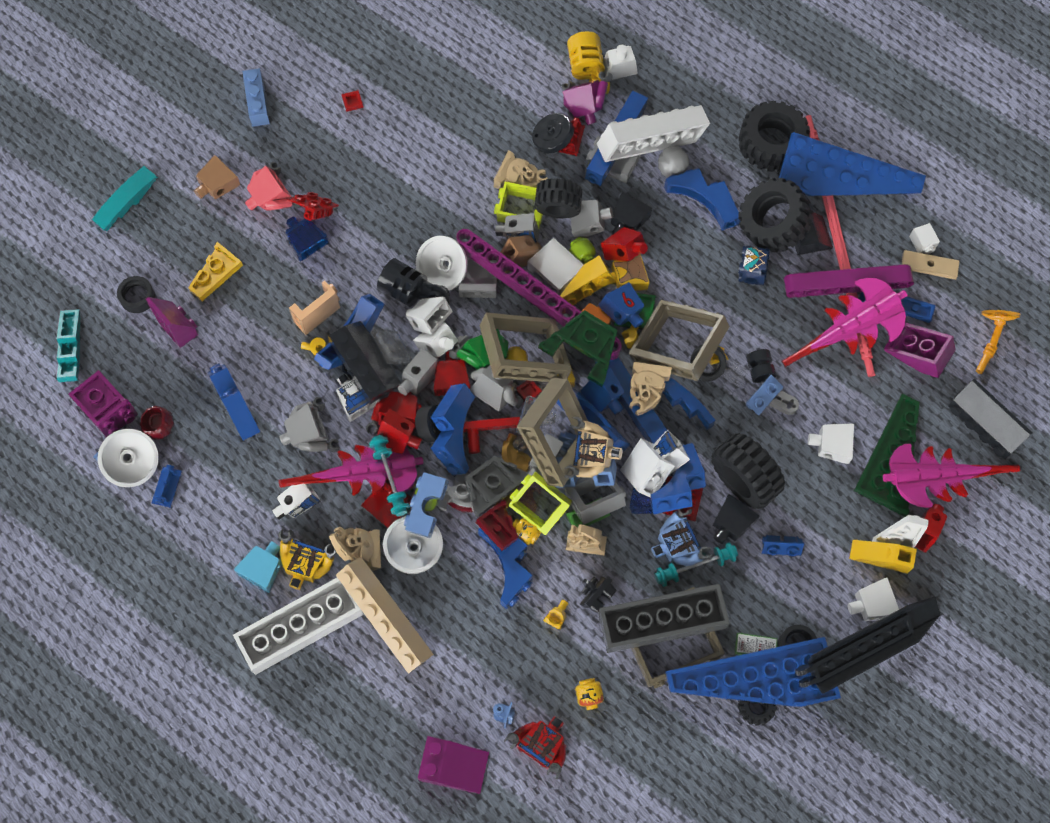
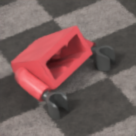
(268, 190)

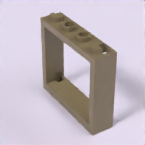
(664, 309)
(522, 369)
(530, 430)
(660, 680)

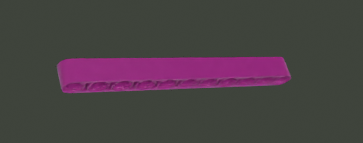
(518, 274)

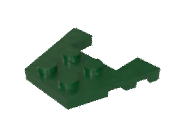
(588, 336)

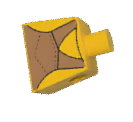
(632, 272)

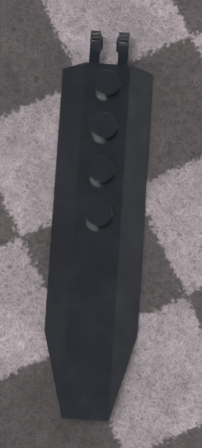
(869, 646)

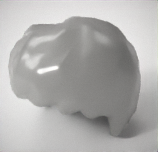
(673, 161)

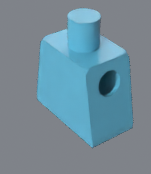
(260, 566)

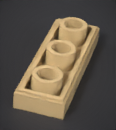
(940, 266)

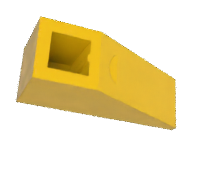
(587, 281)
(884, 555)

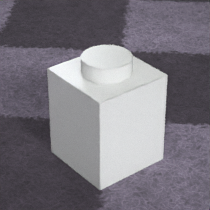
(924, 239)

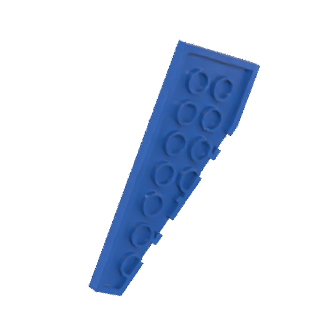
(831, 171)
(755, 677)

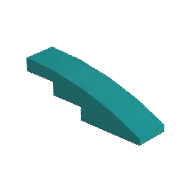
(124, 197)
(68, 345)

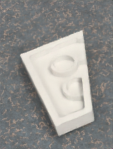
(904, 532)

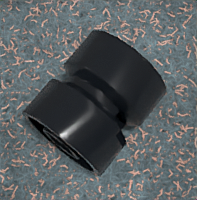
(760, 365)

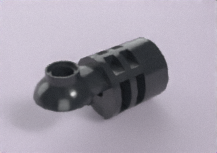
(408, 284)

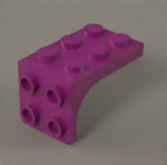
(103, 404)

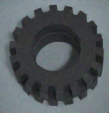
(558, 198)

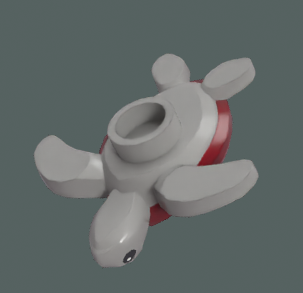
(457, 496)

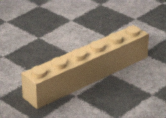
(384, 614)

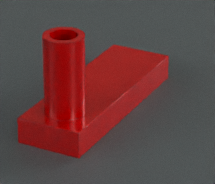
(473, 427)

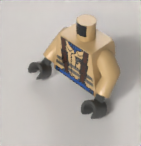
(592, 450)

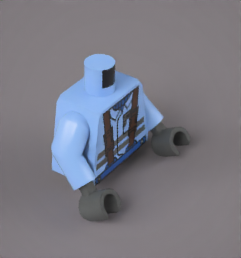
(679, 541)

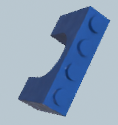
(596, 417)

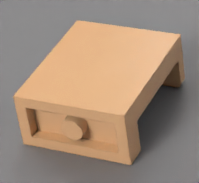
(317, 310)

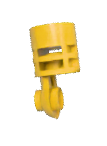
(586, 56)

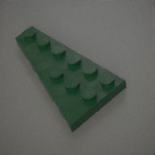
(897, 432)

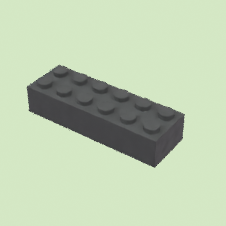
(663, 618)

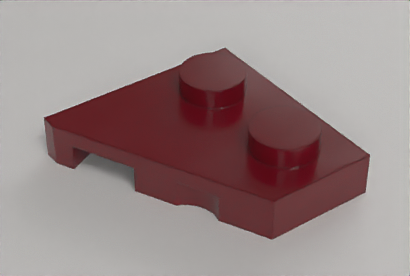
(498, 525)

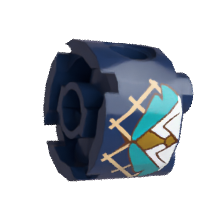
(754, 265)

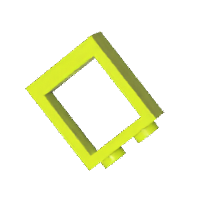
(518, 191)
(530, 516)

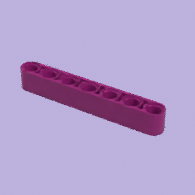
(843, 280)

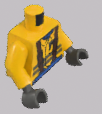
(304, 560)

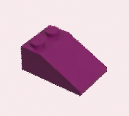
(173, 320)
(922, 349)
(453, 765)

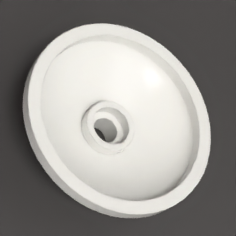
(432, 260)
(132, 471)
(400, 556)

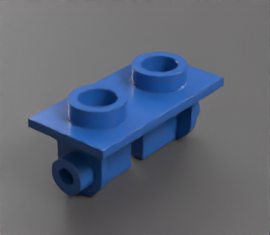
(166, 486)
(790, 546)

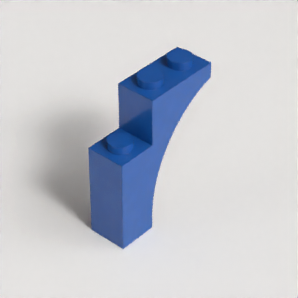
(714, 197)
(367, 311)
(233, 401)
(450, 420)
(677, 491)
(516, 577)

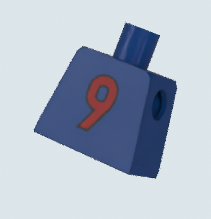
(623, 305)

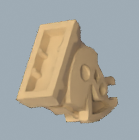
(518, 172)
(648, 383)
(586, 540)
(358, 544)

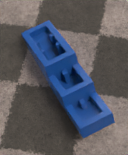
(677, 394)

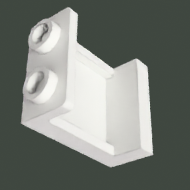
(555, 265)
(646, 468)

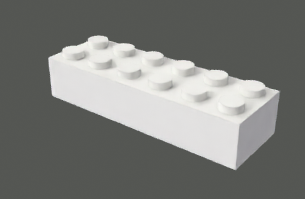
(652, 133)
(297, 625)

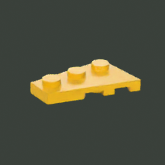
(216, 271)

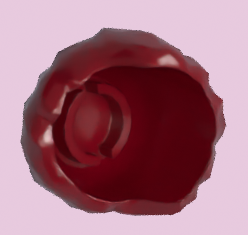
(157, 422)

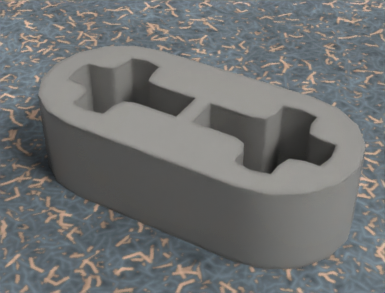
(780, 400)

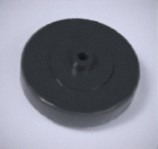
(553, 133)

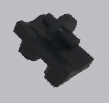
(603, 587)

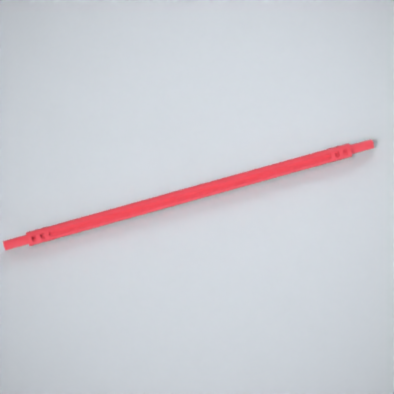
(842, 256)

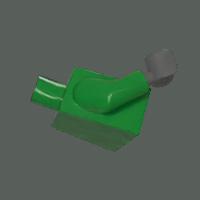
(475, 352)

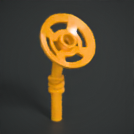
(1000, 318)

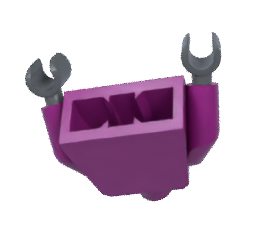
(587, 97)

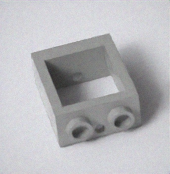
(597, 508)

